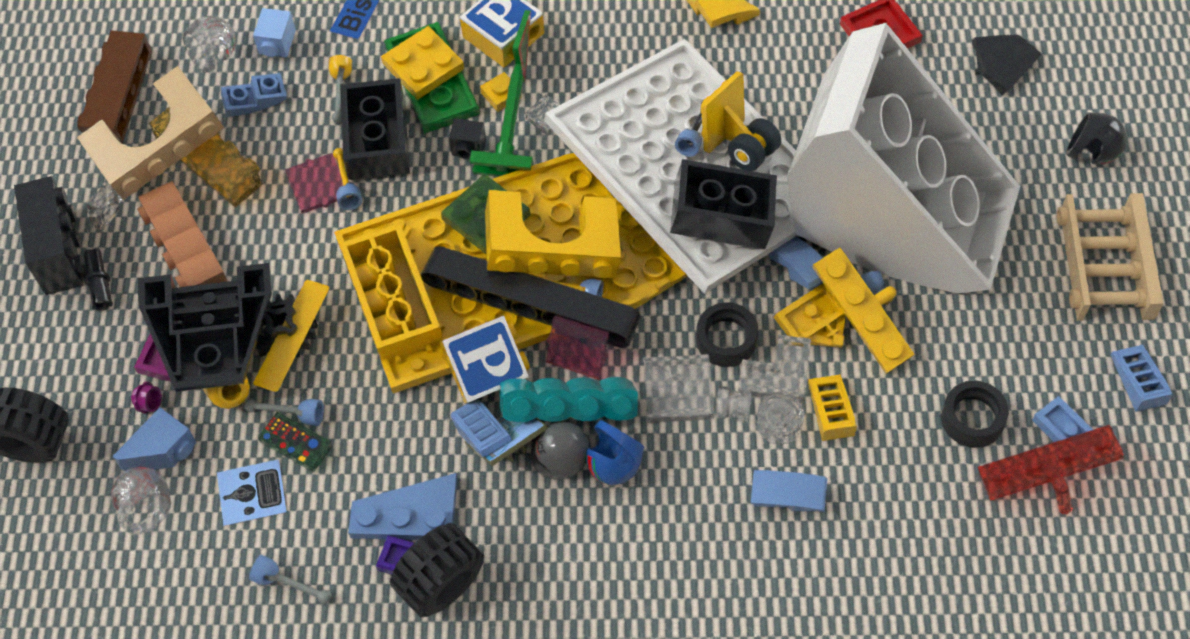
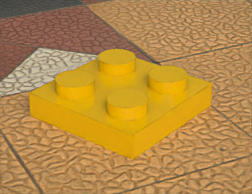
(422, 62)

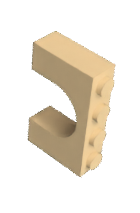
(133, 167)

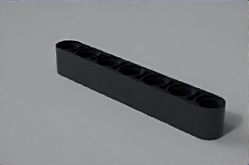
(528, 295)

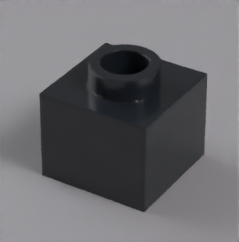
(466, 136)

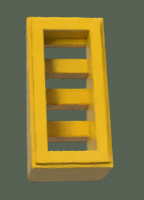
(836, 429)

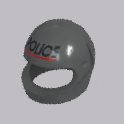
(560, 450)

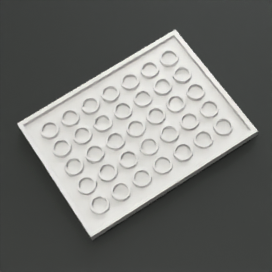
(628, 142)

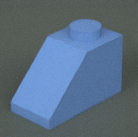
(156, 444)

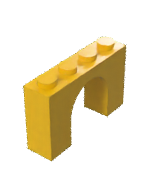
(515, 249)

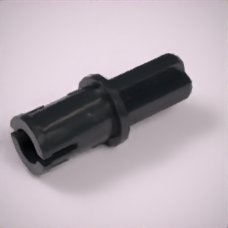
(97, 280)

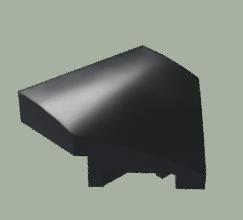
(1003, 59)

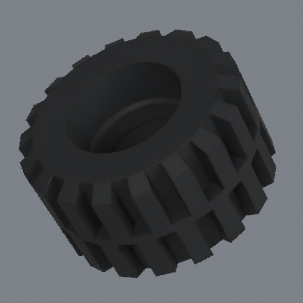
(30, 426)
(436, 570)

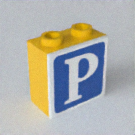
(494, 26)
(484, 358)

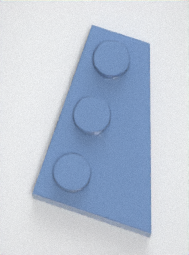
(405, 511)

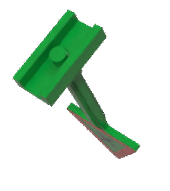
(504, 160)

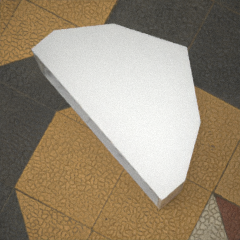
(898, 172)

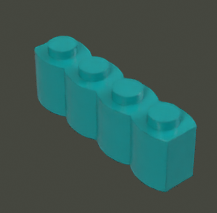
(577, 398)

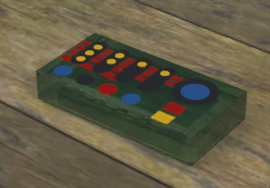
(295, 441)

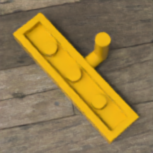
(864, 309)

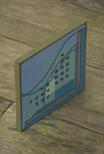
(520, 434)

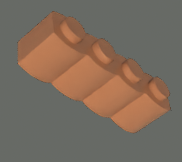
(181, 237)

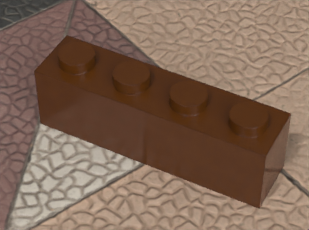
(116, 82)

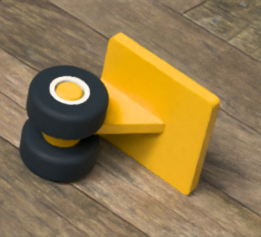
(724, 118)

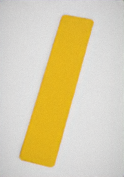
(285, 347)

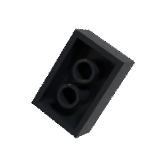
(374, 129)
(723, 204)
(49, 235)

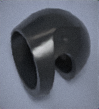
(1101, 136)

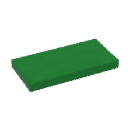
(446, 101)

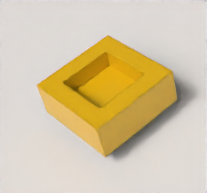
(496, 91)

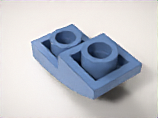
(249, 98)
(799, 260)
(789, 490)

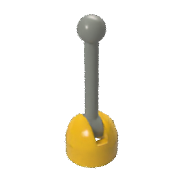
(340, 69)

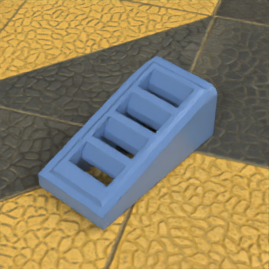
(1141, 400)
(479, 428)

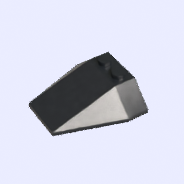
(206, 329)

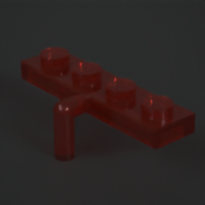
(1051, 465)

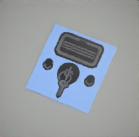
(251, 492)

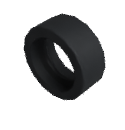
(727, 312)
(982, 392)

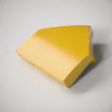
(814, 317)

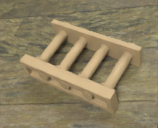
(1136, 241)

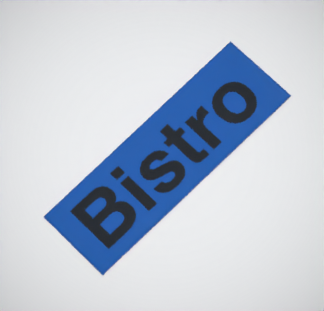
(354, 17)

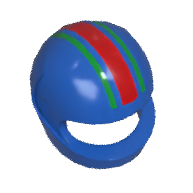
(615, 456)

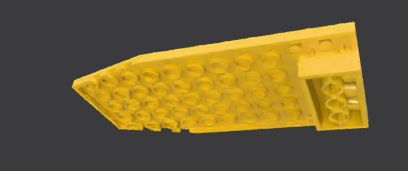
(412, 317)

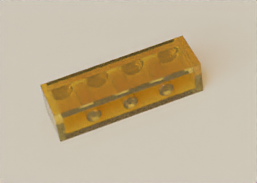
(218, 165)

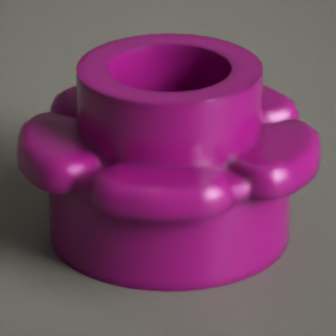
(146, 397)

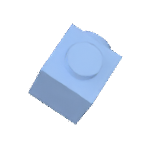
(274, 32)

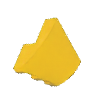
(721, 11)

